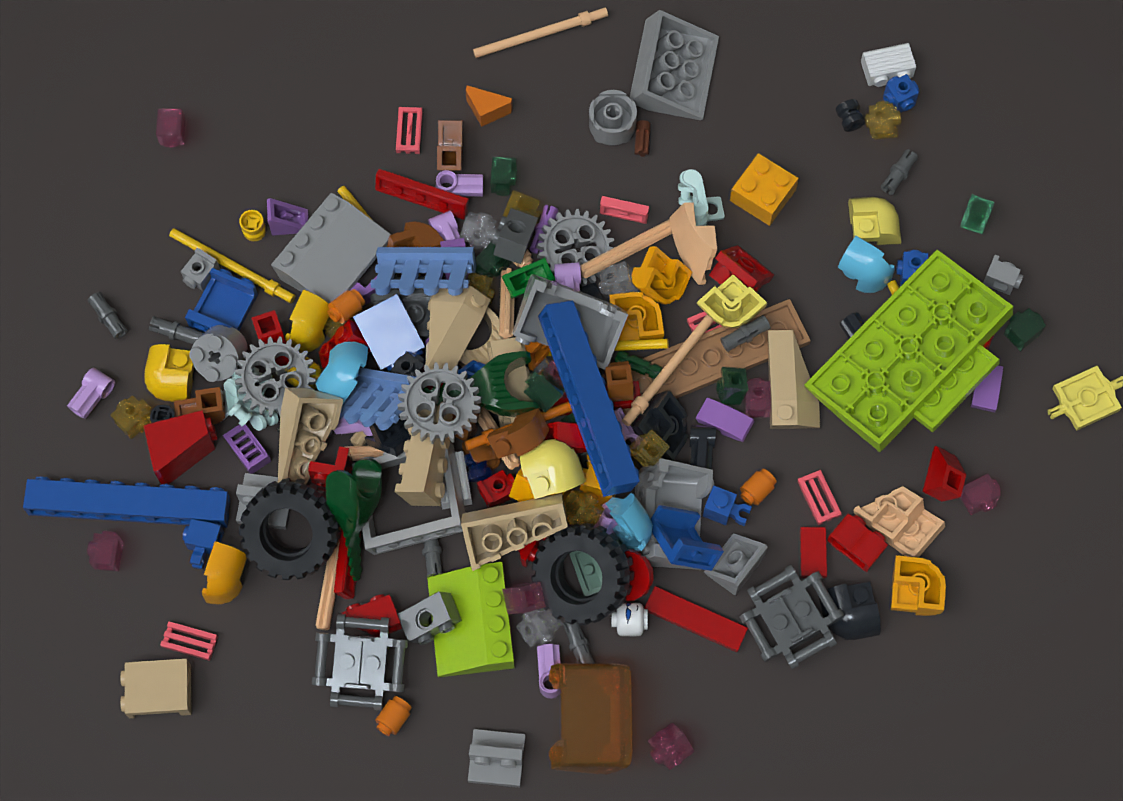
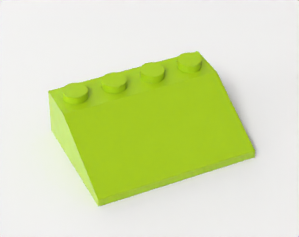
(483, 635)

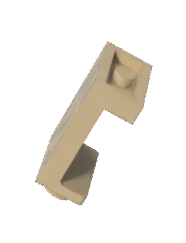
(156, 687)

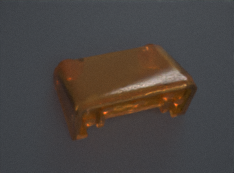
(593, 717)

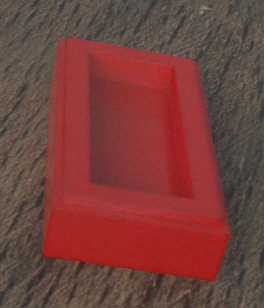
(813, 551)

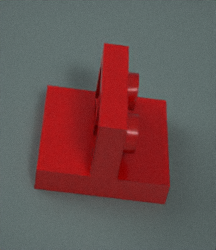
(742, 265)
(319, 471)

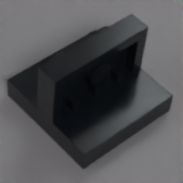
(389, 440)

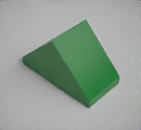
(518, 279)

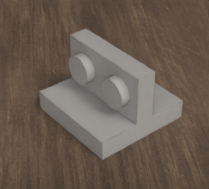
(251, 486)
(496, 758)

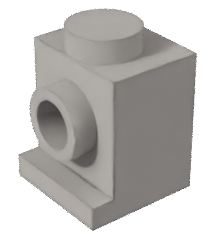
(1003, 276)
(202, 277)

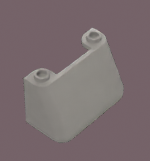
(598, 317)
(672, 486)

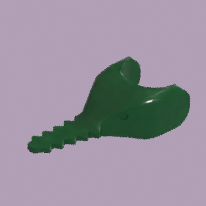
(492, 388)
(352, 502)

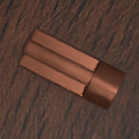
(642, 138)

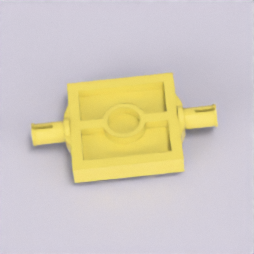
(1086, 398)

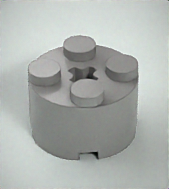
(612, 118)
(217, 352)

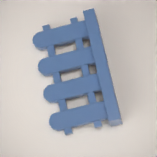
(428, 260)
(374, 399)

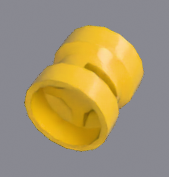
(252, 220)

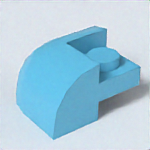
(866, 265)
(342, 369)
(632, 520)

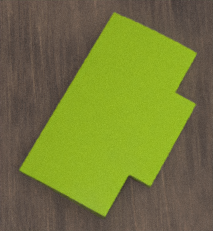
(914, 354)

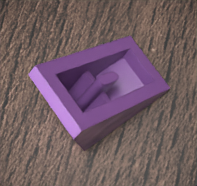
(285, 217)

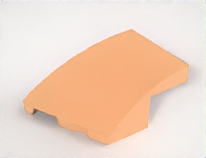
(694, 243)
(902, 521)

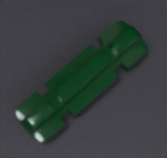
(639, 365)

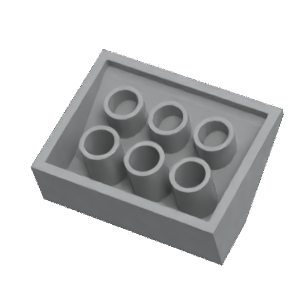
(673, 67)
(331, 250)

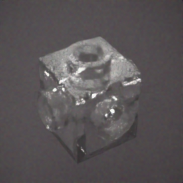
(472, 226)
(616, 279)
(538, 626)

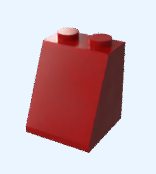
(179, 444)

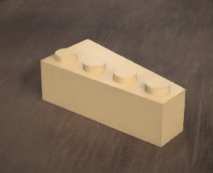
(516, 379)
(424, 467)
(510, 527)

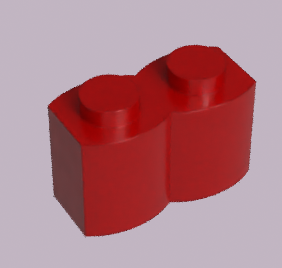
(857, 542)

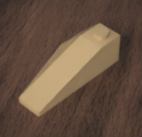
(452, 325)
(790, 401)
(304, 427)

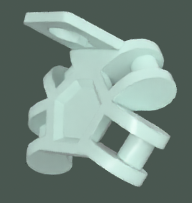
(692, 182)
(235, 405)

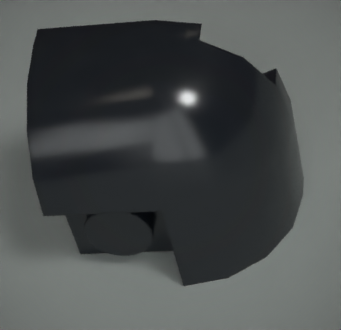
(667, 420)
(859, 608)

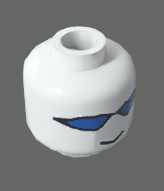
(630, 619)

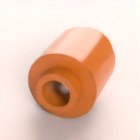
(345, 306)
(758, 487)
(393, 716)

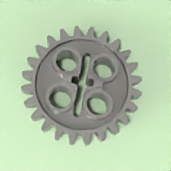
(569, 227)
(265, 356)
(416, 400)

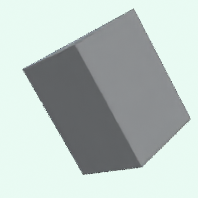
(737, 562)

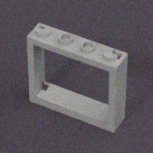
(425, 531)

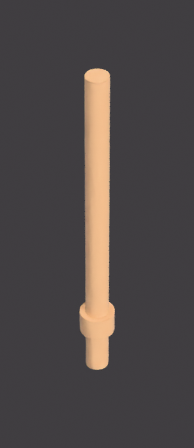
(582, 19)
(641, 403)

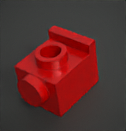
(495, 496)

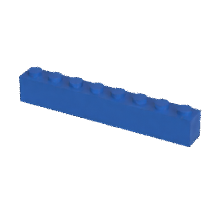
(588, 398)
(125, 502)

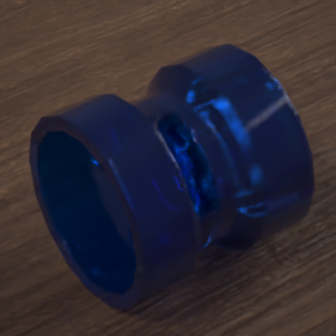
(477, 471)

